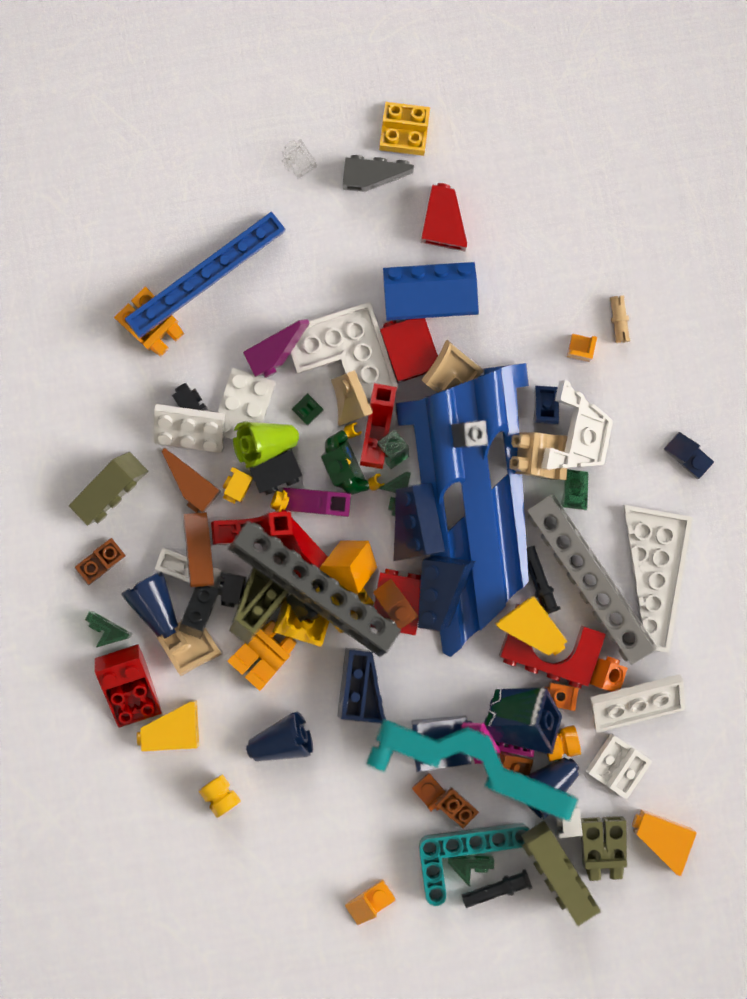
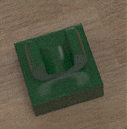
(307, 409)

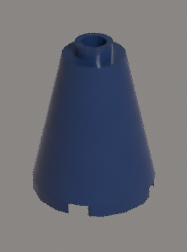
(153, 604)
(282, 740)
(558, 775)

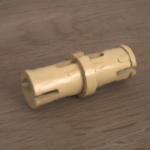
(620, 319)

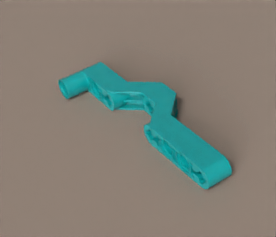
(475, 744)

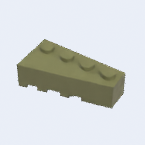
(560, 873)

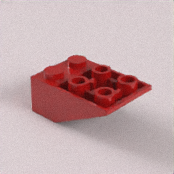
(127, 685)

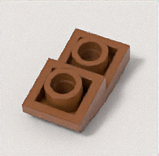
(100, 561)
(457, 807)

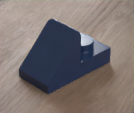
(546, 407)
(689, 455)

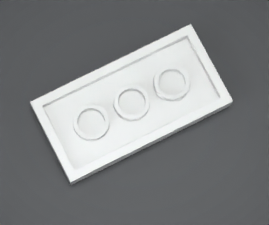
(638, 703)

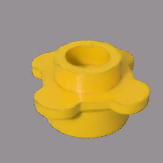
(279, 501)

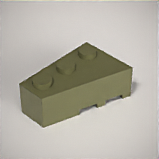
(107, 488)
(256, 606)

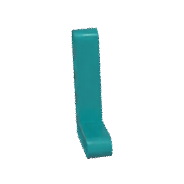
(464, 848)

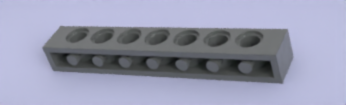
(302, 589)

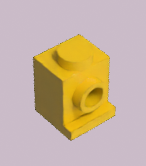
(236, 486)

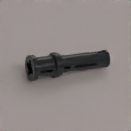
(543, 590)
(506, 886)

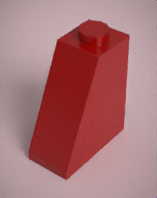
(443, 219)

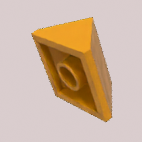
(351, 564)

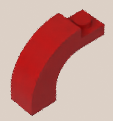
(378, 425)
(273, 523)

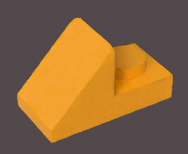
(370, 902)

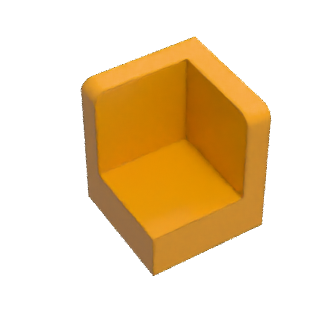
(581, 347)

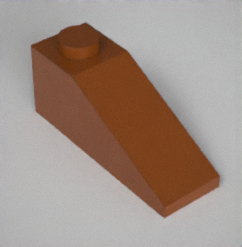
(191, 484)

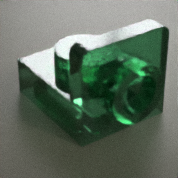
(395, 449)

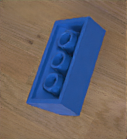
(430, 291)

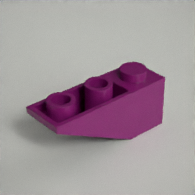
(318, 502)

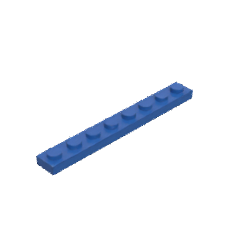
(205, 275)

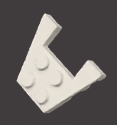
(586, 436)

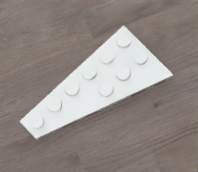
(658, 558)

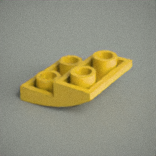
(404, 128)

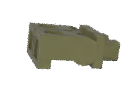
(606, 854)

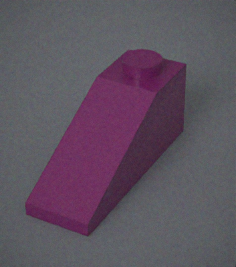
(273, 351)

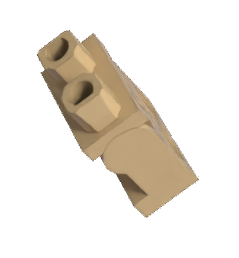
(531, 453)

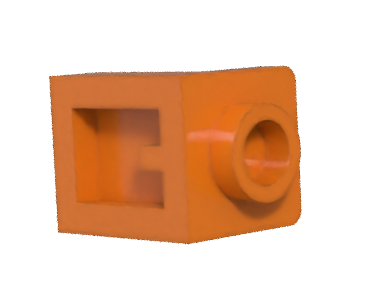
(429, 791)

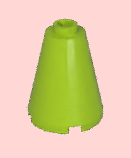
(262, 441)

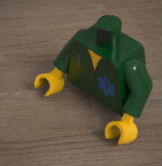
(343, 465)

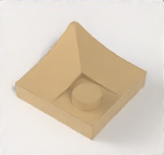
(451, 369)
(350, 398)
(188, 651)

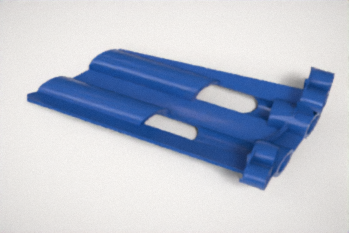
(494, 518)

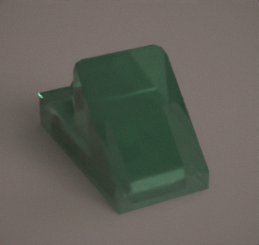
(397, 483)
(575, 490)
(112, 633)
(463, 864)

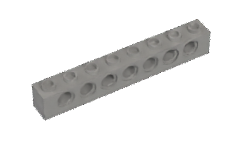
(617, 604)

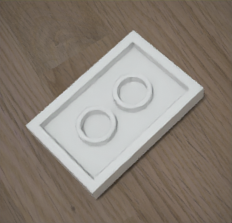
(244, 400)
(188, 428)

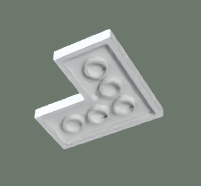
(347, 337)

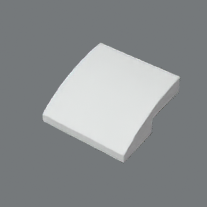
(618, 766)

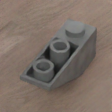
(369, 174)

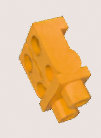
(152, 339)
(268, 650)

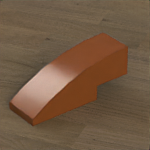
(198, 549)

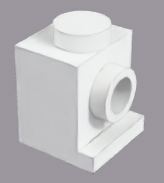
(570, 828)

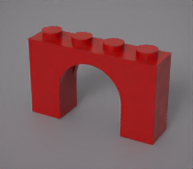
(576, 667)

